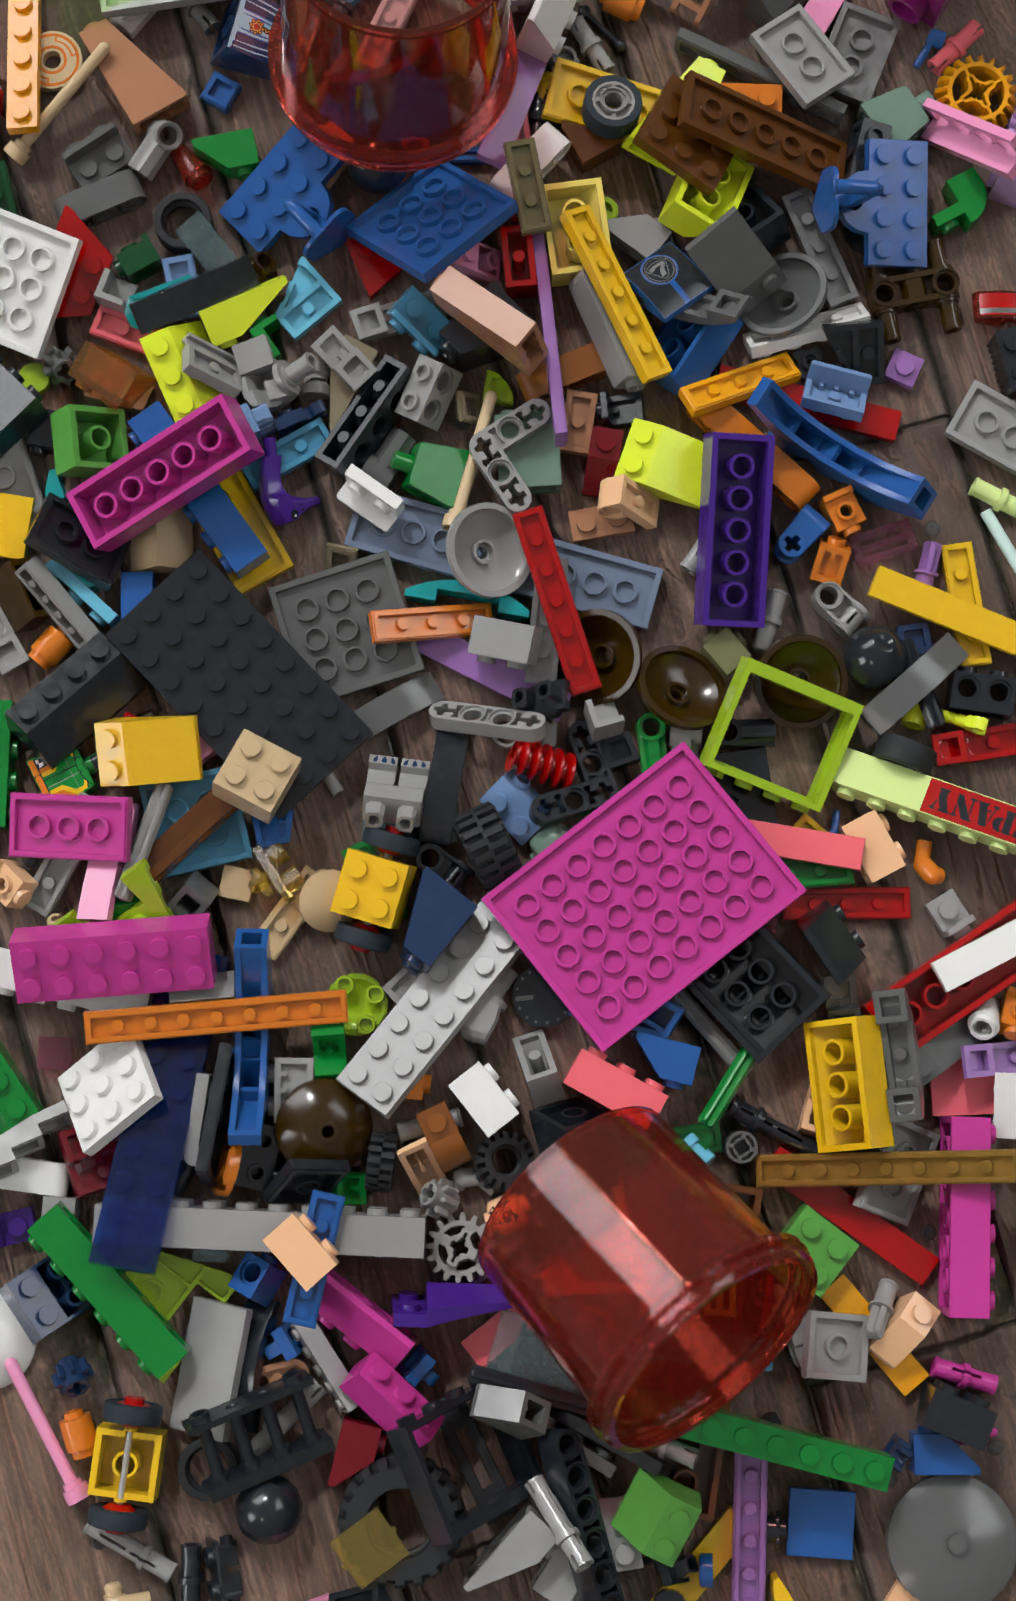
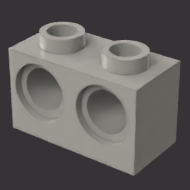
(428, 392)

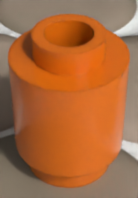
(624, 9)
(50, 647)
(78, 1433)

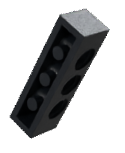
(366, 419)

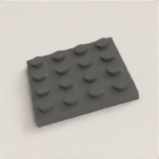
(330, 627)

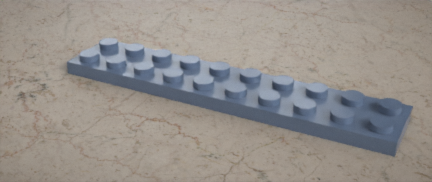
(593, 576)

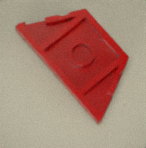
(90, 264)

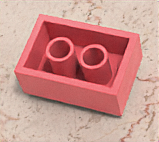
(611, 1084)

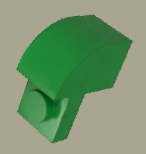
(966, 202)
(329, 1050)

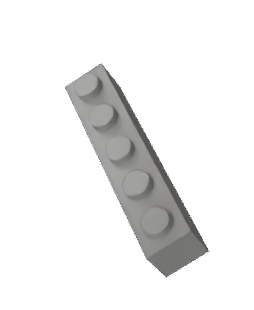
(56, 601)
(325, 1362)

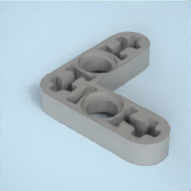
(500, 445)

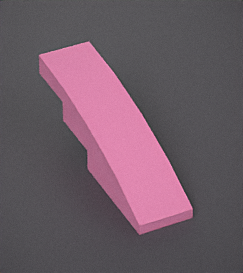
(100, 883)

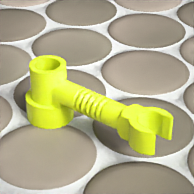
(915, 720)

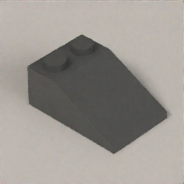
(736, 259)

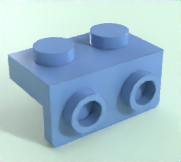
(836, 391)
(512, 800)

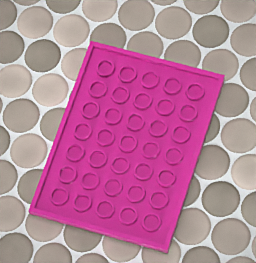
(643, 896)

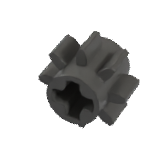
(54, 361)

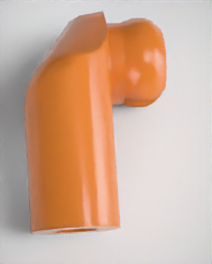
(925, 865)

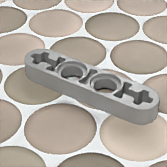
(522, 724)

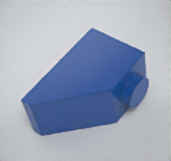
(938, 1455)

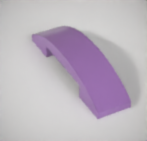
(988, 1058)

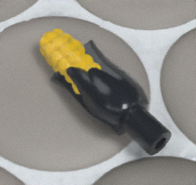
(537, 105)

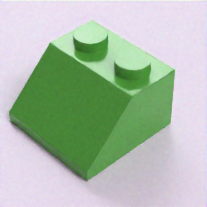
(657, 1515)

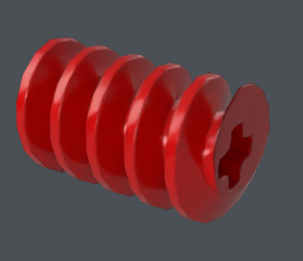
(542, 760)

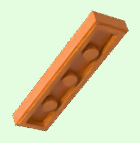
(425, 622)

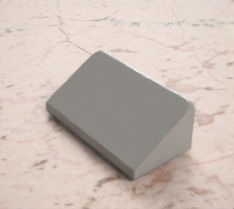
(223, 989)

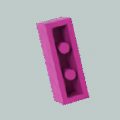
(386, 1396)

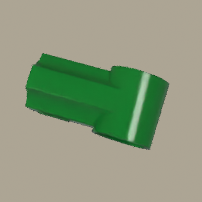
(650, 747)

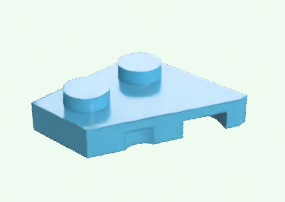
(306, 301)

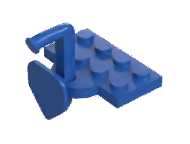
(283, 195)
(888, 203)

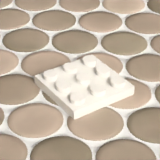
(109, 1092)

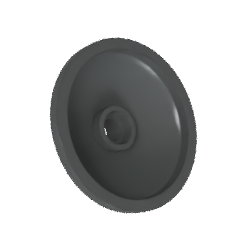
(803, 291)

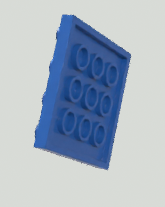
(432, 220)

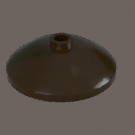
(614, 633)
(814, 662)
(681, 687)
(316, 1106)

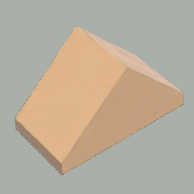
(419, 1163)

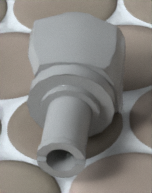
(280, 385)
(486, 1016)

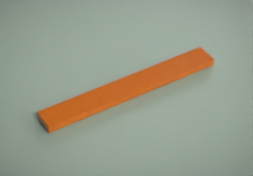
(215, 1016)

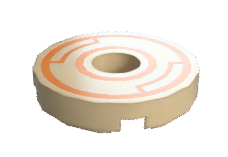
(65, 47)

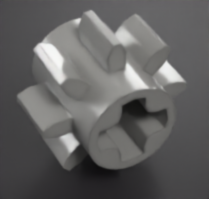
(439, 1198)

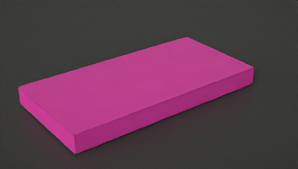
(70, 827)

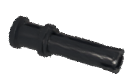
(758, 1122)

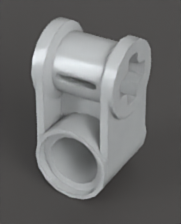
(841, 610)

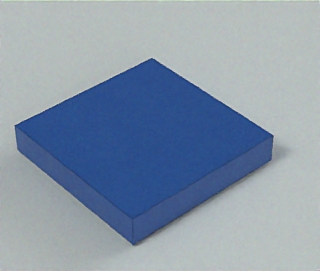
(820, 1523)

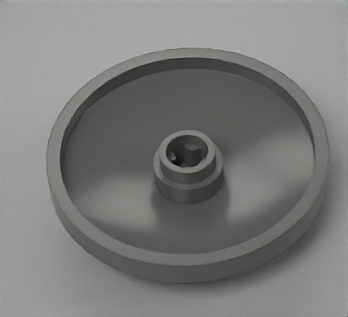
(951, 1540)

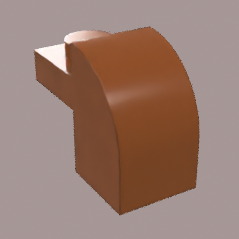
(444, 1137)

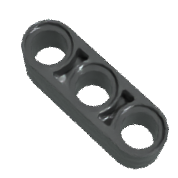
(104, 198)

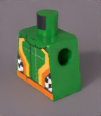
(69, 777)

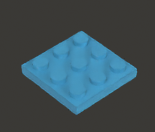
(223, 847)

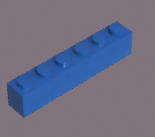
(212, 510)

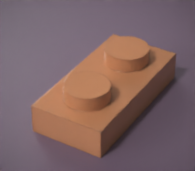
(580, 416)
(589, 526)

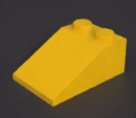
(148, 750)

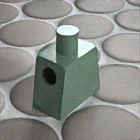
(900, 111)

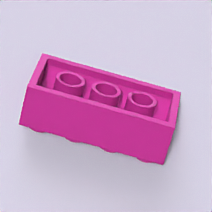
(363, 1321)

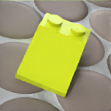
(663, 462)

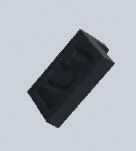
(859, 132)

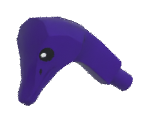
(277, 504)

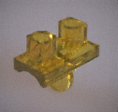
(284, 883)

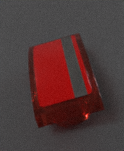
(994, 307)

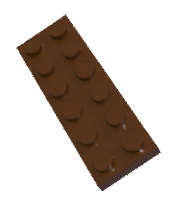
(757, 132)

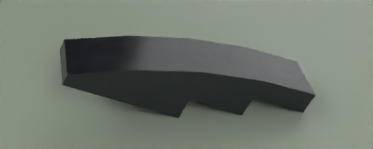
(194, 294)

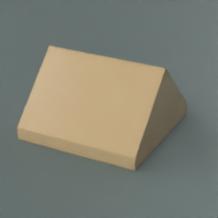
(163, 545)

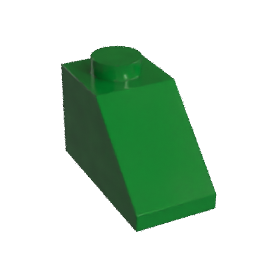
(229, 152)

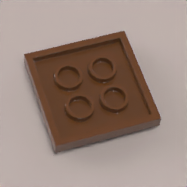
(679, 151)

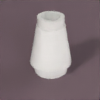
(985, 1020)

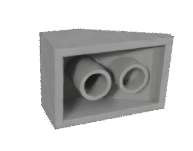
(515, 1548)

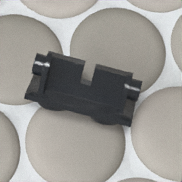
(218, 1558)

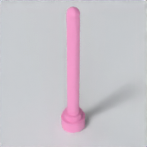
(74, 1487)

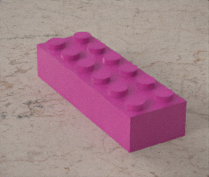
(165, 473)
(113, 958)
(966, 1227)

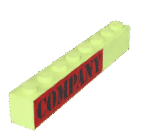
(927, 800)

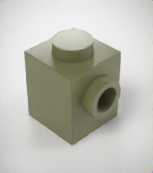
(724, 650)

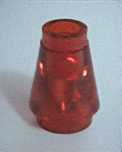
(191, 168)

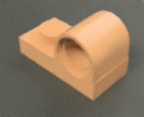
(625, 498)

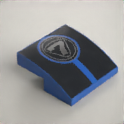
(668, 282)

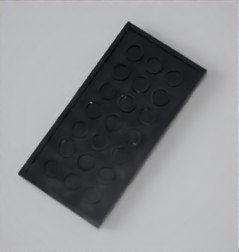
(236, 672)

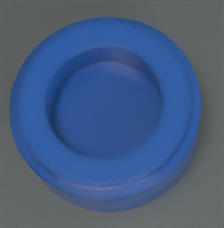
(706, 1570)

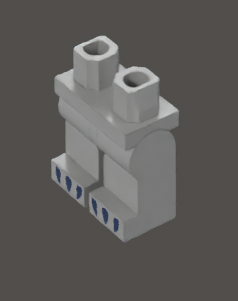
(392, 803)

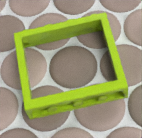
(833, 754)

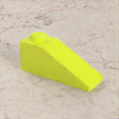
(235, 315)

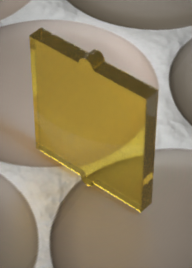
(369, 1548)

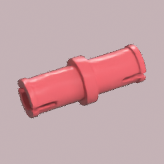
(955, 47)

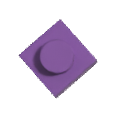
(903, 369)

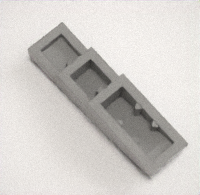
(28, 1136)

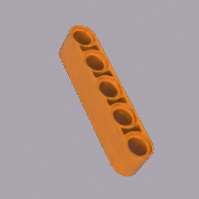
(790, 481)

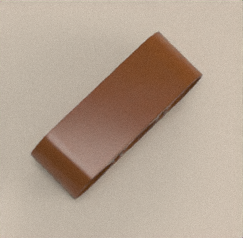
(577, 369)

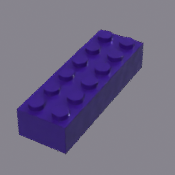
(734, 529)

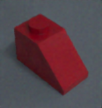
(602, 458)
(355, 1448)

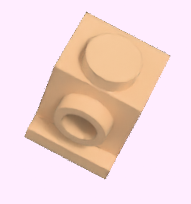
(15, 884)

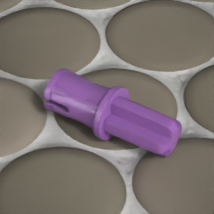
(928, 563)

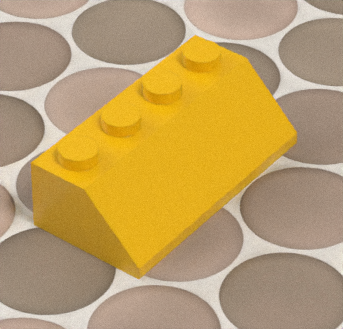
(848, 1084)

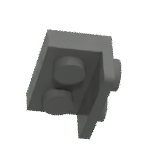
(98, 155)

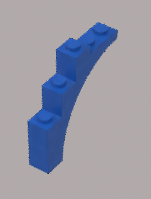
(837, 458)
(252, 1048)

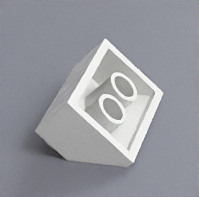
(544, 28)

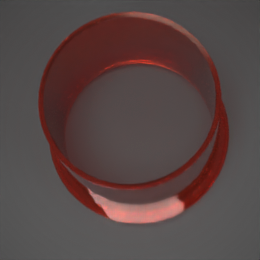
(393, 93)
(644, 1276)

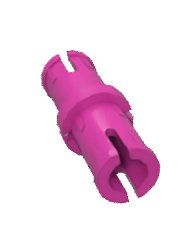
(963, 1375)

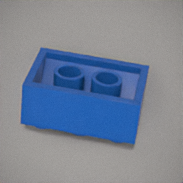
(693, 350)

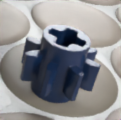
(72, 1376)

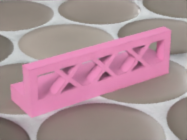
(971, 139)

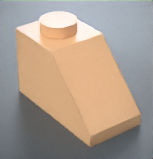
(905, 1329)

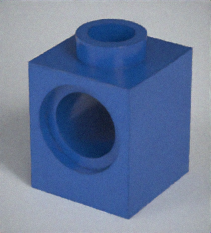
(258, 1278)

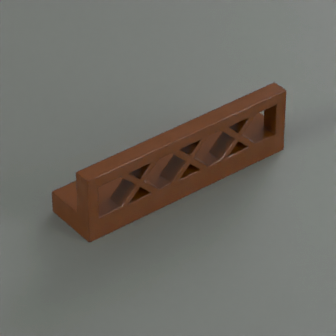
(188, 834)

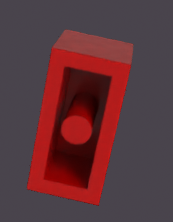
(518, 263)

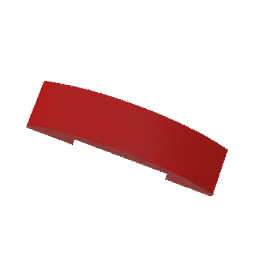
(967, 747)

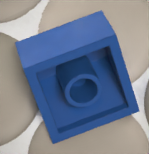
(668, 1059)

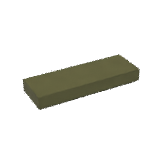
(527, 186)

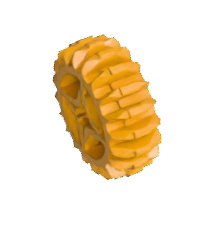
(969, 76)

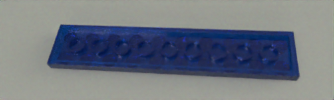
(151, 1157)

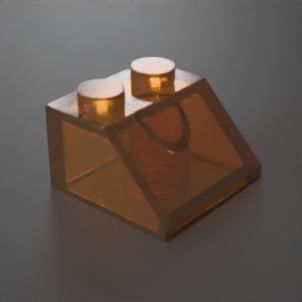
(111, 376)

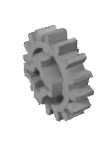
(453, 1262)

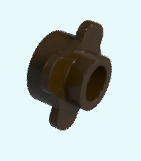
(264, 266)

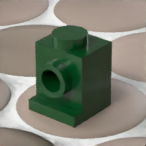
(138, 261)

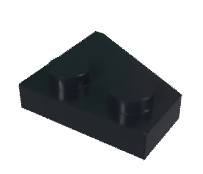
(859, 346)

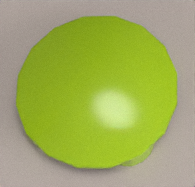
(365, 1003)

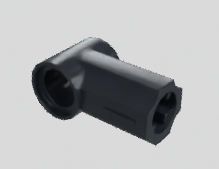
(751, 734)

